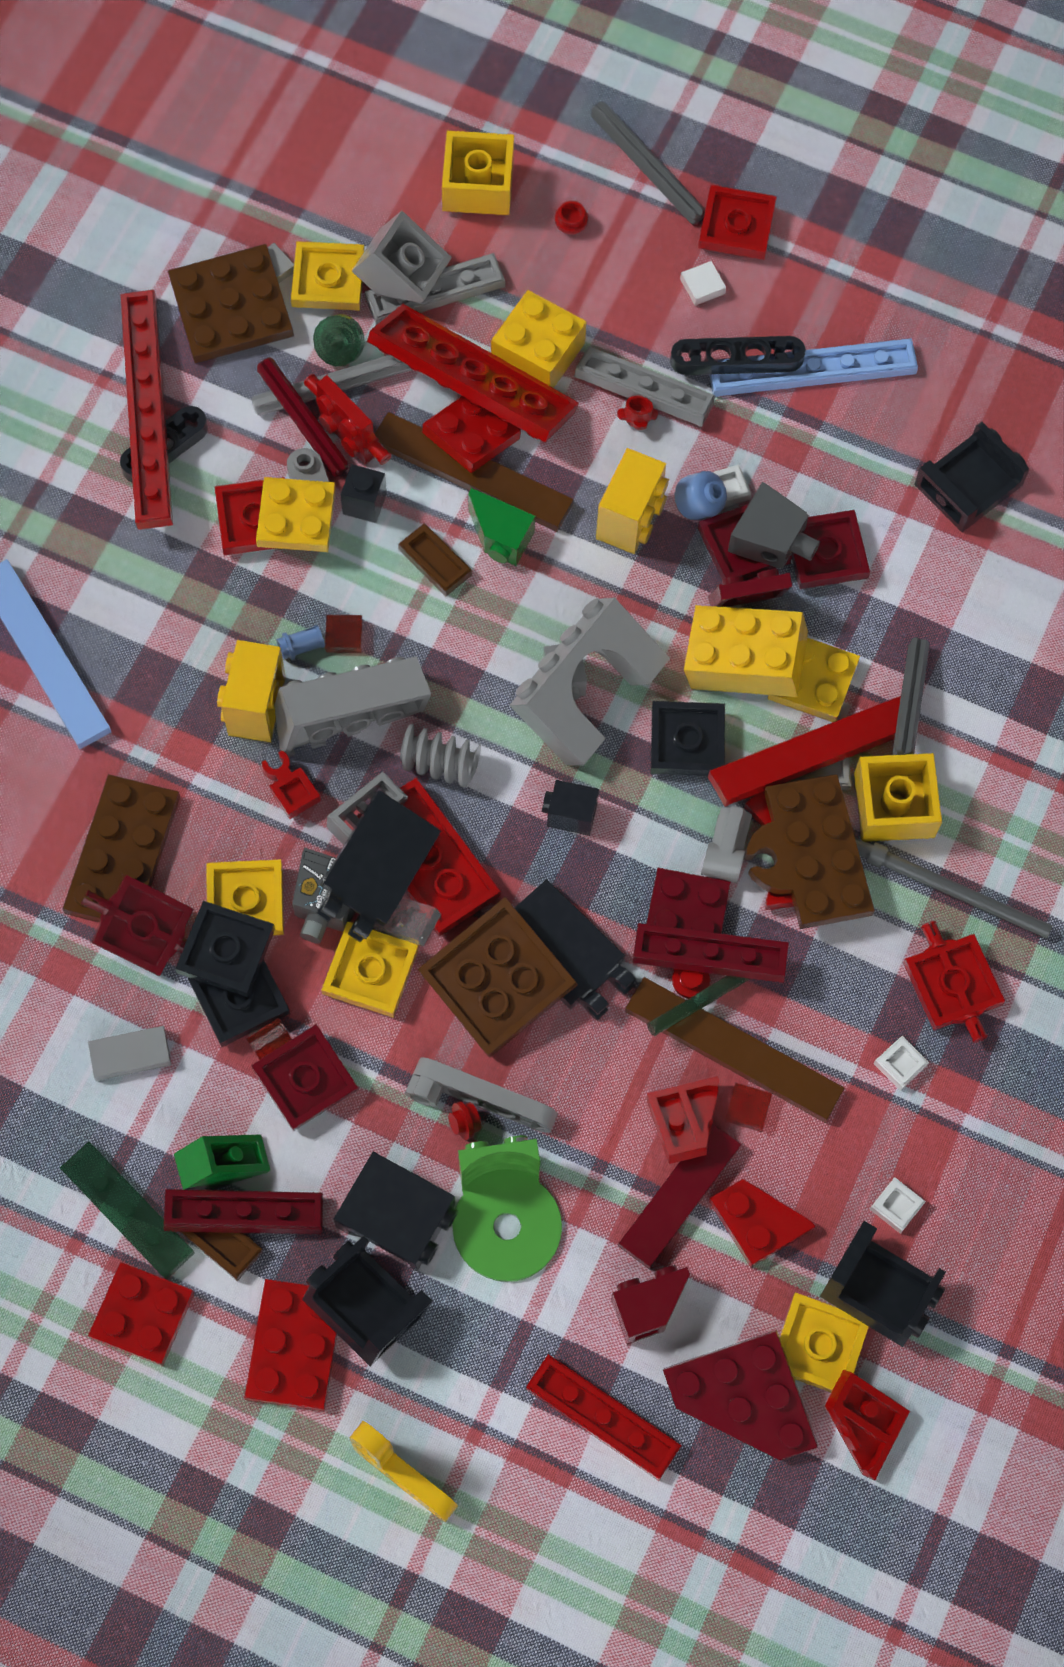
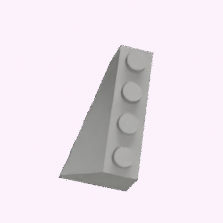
(348, 702)

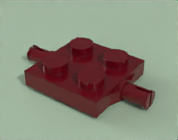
(140, 924)

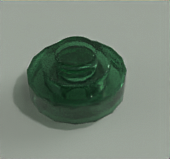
(338, 340)

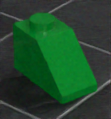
(500, 527)
(221, 1161)

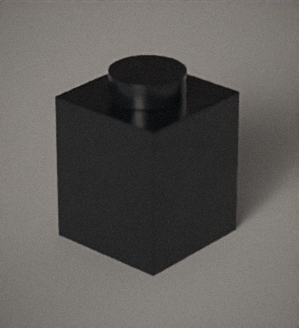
(363, 493)
(571, 807)

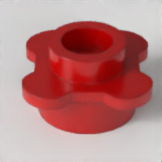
(638, 412)

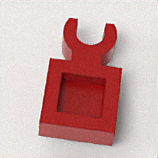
(291, 789)

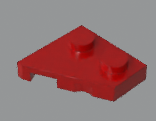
(684, 1117)
(758, 1221)
(865, 1421)

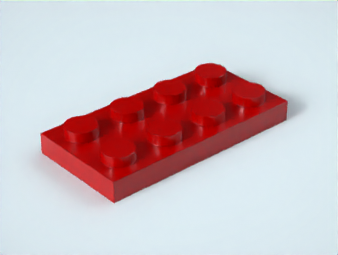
(450, 874)

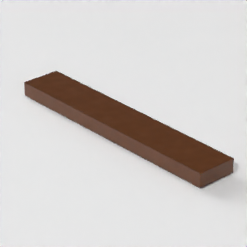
(410, 444)
(739, 1052)

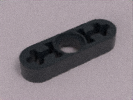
(177, 421)

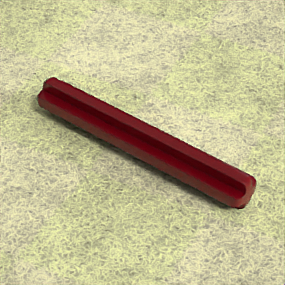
(302, 416)

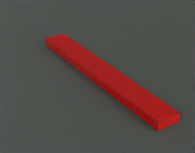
(146, 410)

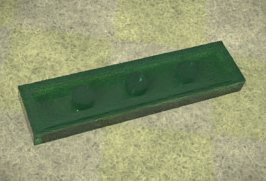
(127, 1210)

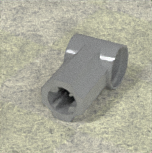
(726, 852)

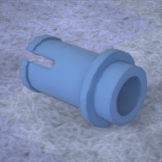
(300, 642)

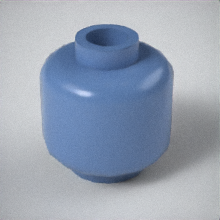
(700, 495)

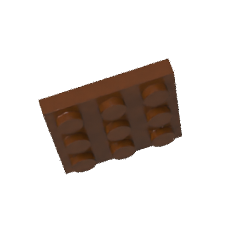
(230, 303)
(497, 977)

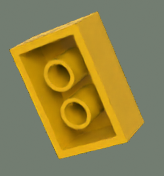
(746, 650)

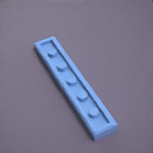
(825, 367)
(49, 661)

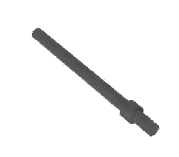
(879, 855)

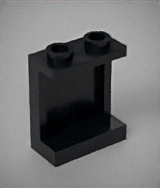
(972, 477)
(396, 1211)
(882, 1288)
(363, 1301)

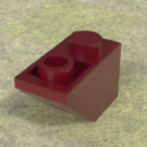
(648, 1306)

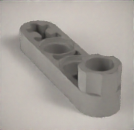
(434, 1078)

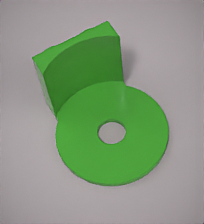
(497, 1183)

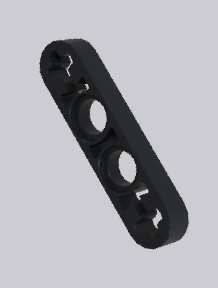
(738, 361)

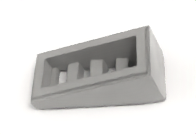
(344, 812)

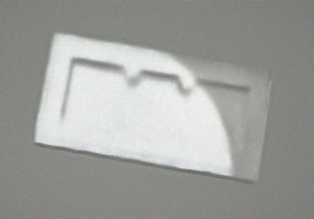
(411, 922)

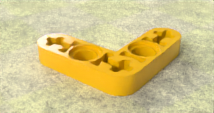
(380, 1454)

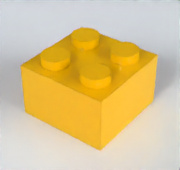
(478, 172)
(540, 338)
(631, 501)
(251, 690)
(897, 797)

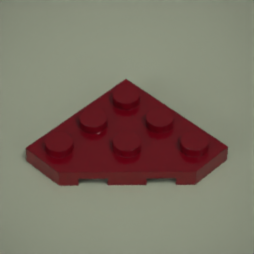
(746, 1394)

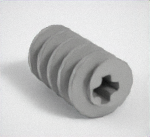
(439, 757)

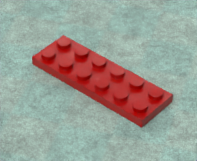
(473, 372)

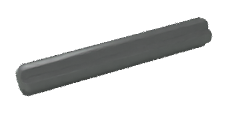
(911, 697)

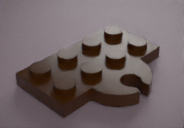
(811, 853)

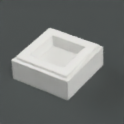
(703, 283)
(735, 484)
(901, 1063)
(897, 1205)

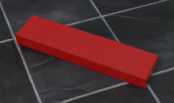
(603, 1417)

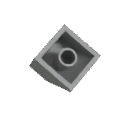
(402, 261)

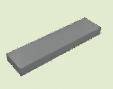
(453, 285)
(633, 380)

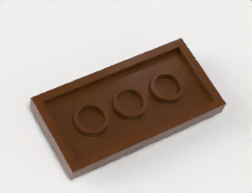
(121, 841)

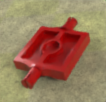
(346, 420)
(954, 982)

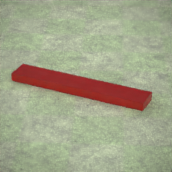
(806, 752)

